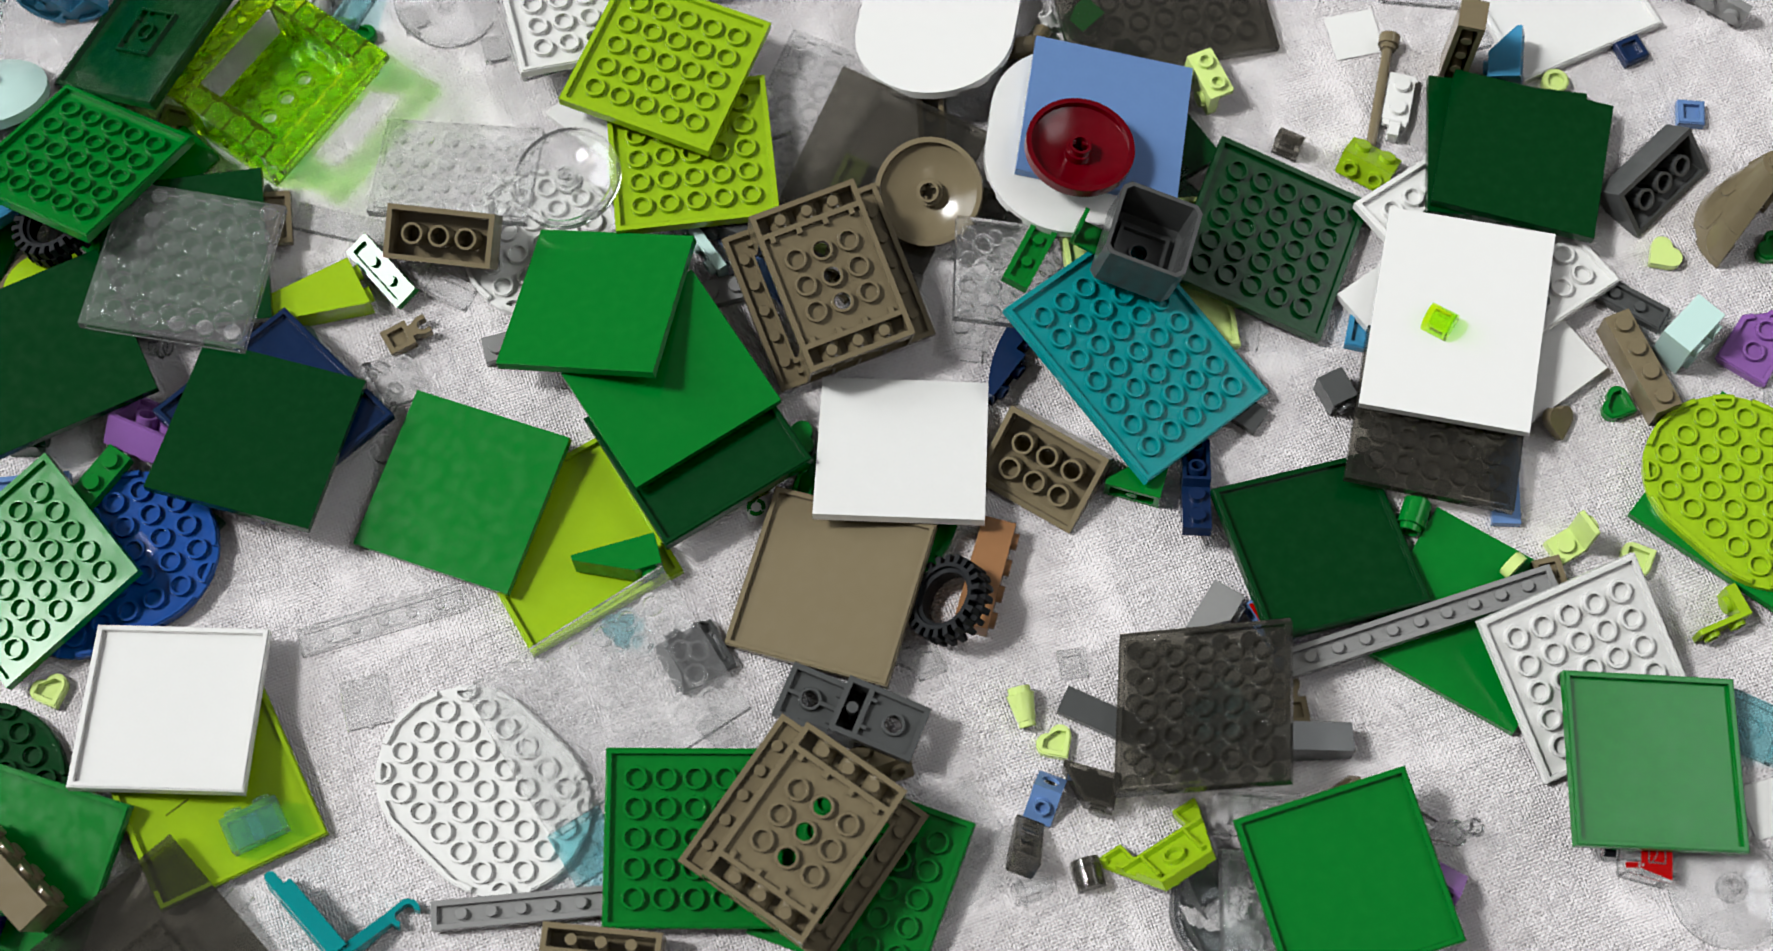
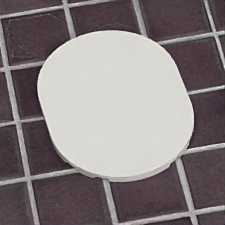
(935, 44)
(1022, 195)
(460, 801)

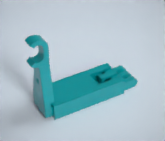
(318, 928)

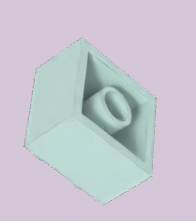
(1688, 334)

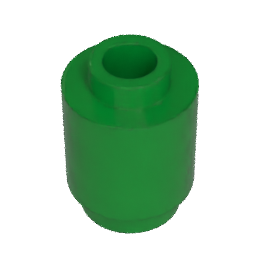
(1414, 515)

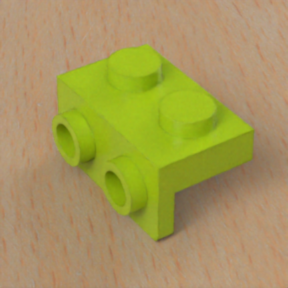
(1367, 164)

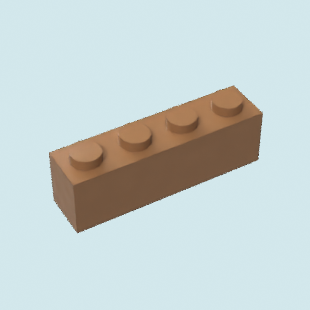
(992, 555)

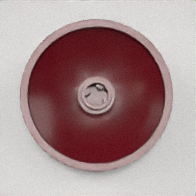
(1079, 147)

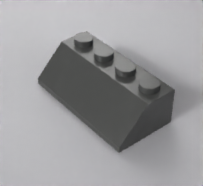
(1653, 179)

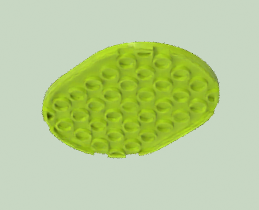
(1713, 483)

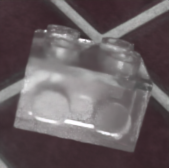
(394, 379)

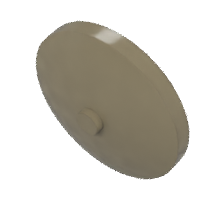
(926, 189)

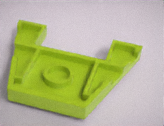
(1171, 858)

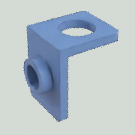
(1044, 798)

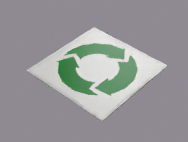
(756, 508)

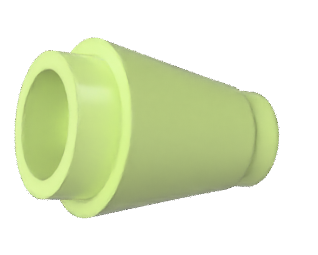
(1022, 705)

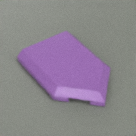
(1750, 348)

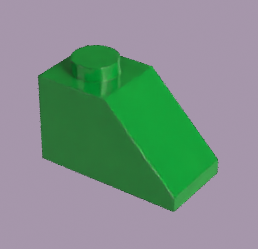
(1129, 487)

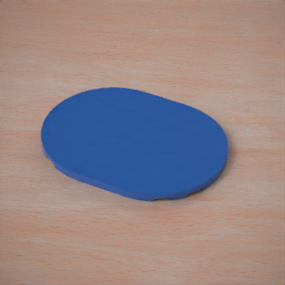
(175, 573)

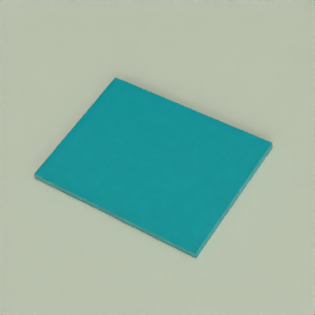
(1138, 367)

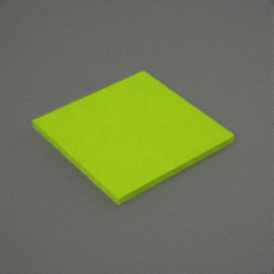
(583, 513)
(196, 821)

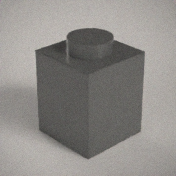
(1335, 392)

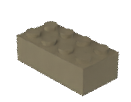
(442, 236)
(24, 893)

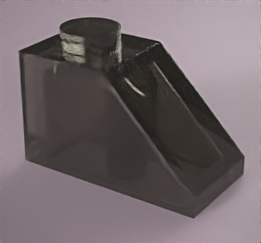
(1092, 787)

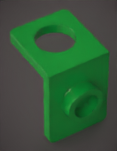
(1085, 234)

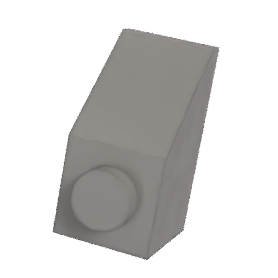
(1218, 607)

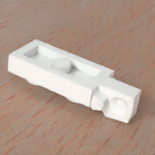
(1397, 104)

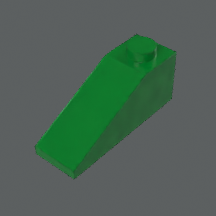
(621, 560)

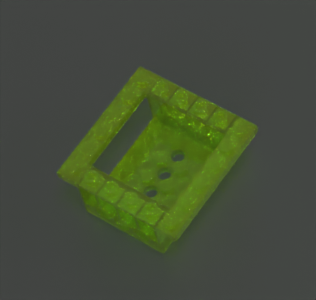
(307, 45)

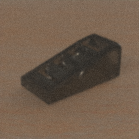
(1025, 849)

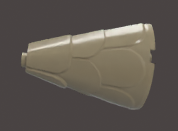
(1732, 207)

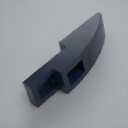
(1006, 364)
(1195, 491)

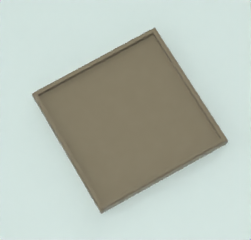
(830, 590)

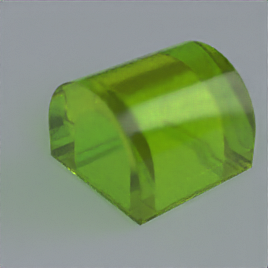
(1439, 321)

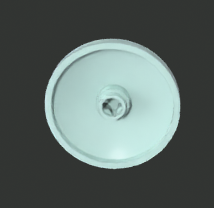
(22, 90)

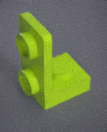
(1735, 606)

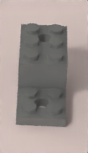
(853, 712)

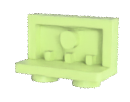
(1208, 80)

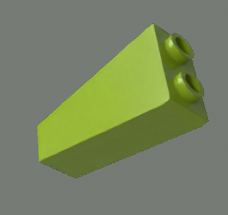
(326, 296)

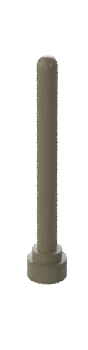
(1388, 44)

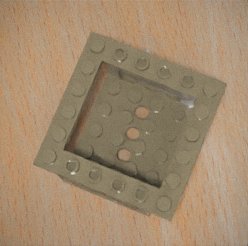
(873, 274)
(760, 819)

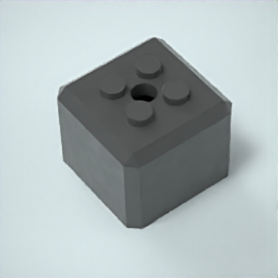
(1158, 228)

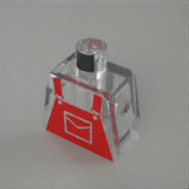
(1643, 867)

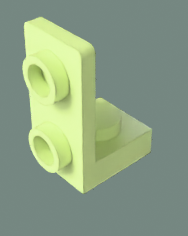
(1574, 539)

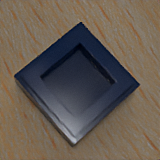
(1630, 51)

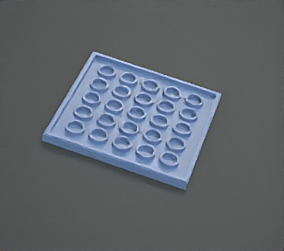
(1142, 91)

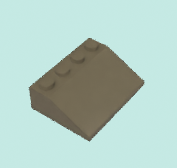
(1044, 467)

